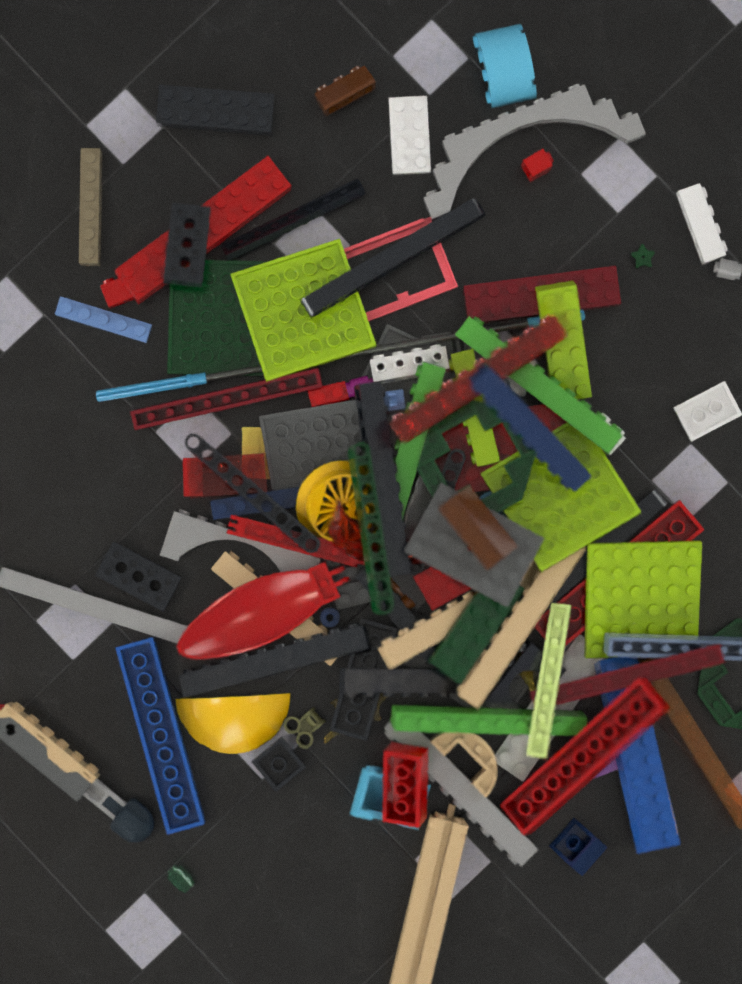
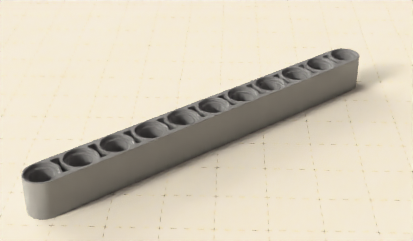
(91, 605)

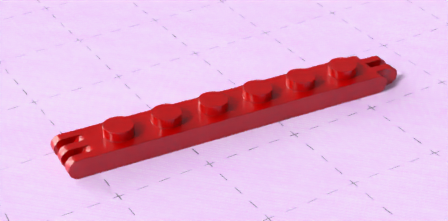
(273, 536)

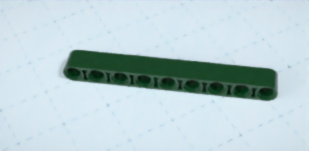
(366, 537)

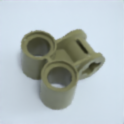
(305, 726)

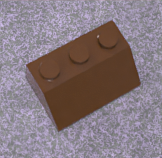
(345, 90)

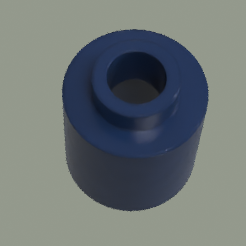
(334, 622)

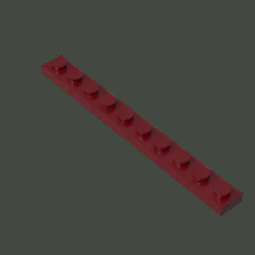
(625, 677)

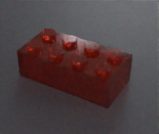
(205, 483)

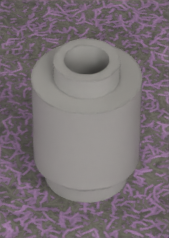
(727, 269)

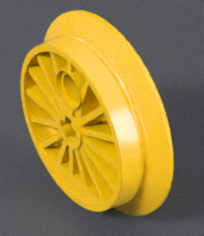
(313, 491)

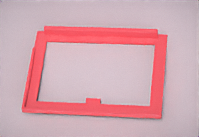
(404, 299)

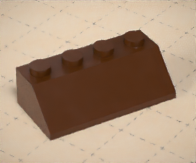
(477, 528)

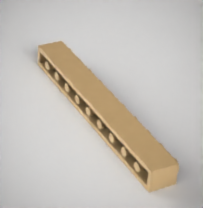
(433, 630)
(516, 630)

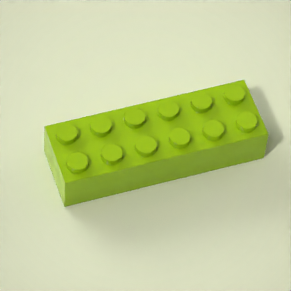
(568, 358)

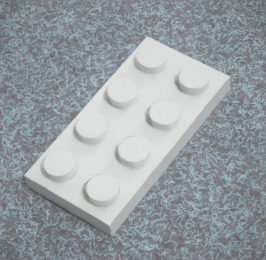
(409, 135)

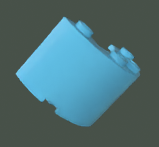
(506, 65)
(369, 795)

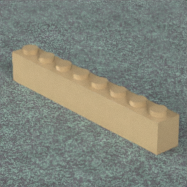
(237, 574)

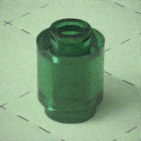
(180, 878)

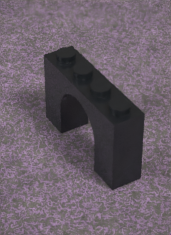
(527, 659)

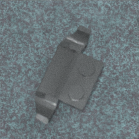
(352, 592)

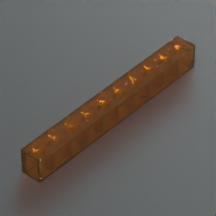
(700, 749)

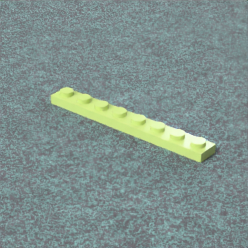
(549, 680)

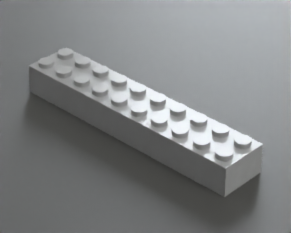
(467, 796)

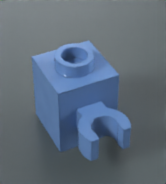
(394, 400)

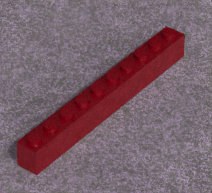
(225, 398)

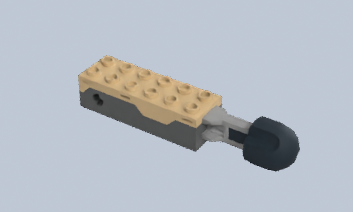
(71, 772)

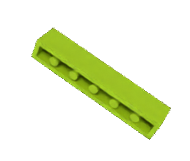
(483, 442)

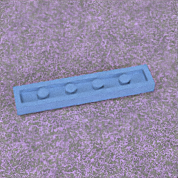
(103, 319)

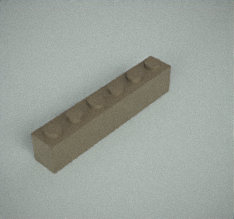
(90, 207)

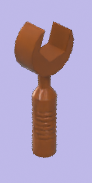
(405, 599)

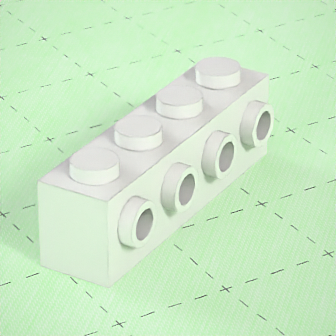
(404, 366)

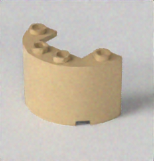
(478, 749)

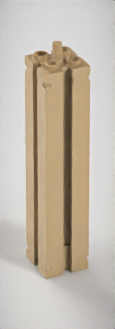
(430, 898)

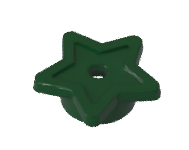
(637, 256)

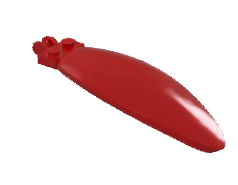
(259, 612)

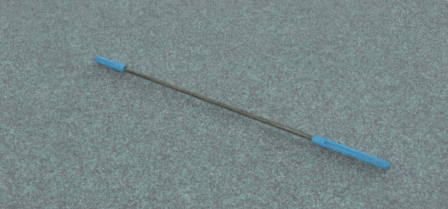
(201, 378)

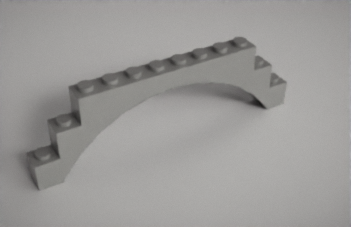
(567, 107)

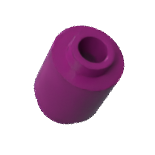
(353, 382)

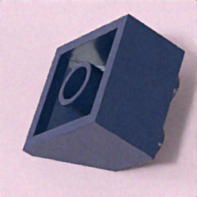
(578, 846)

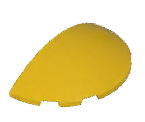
(233, 722)

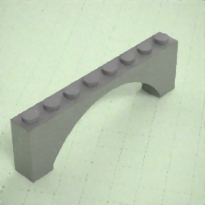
(189, 532)

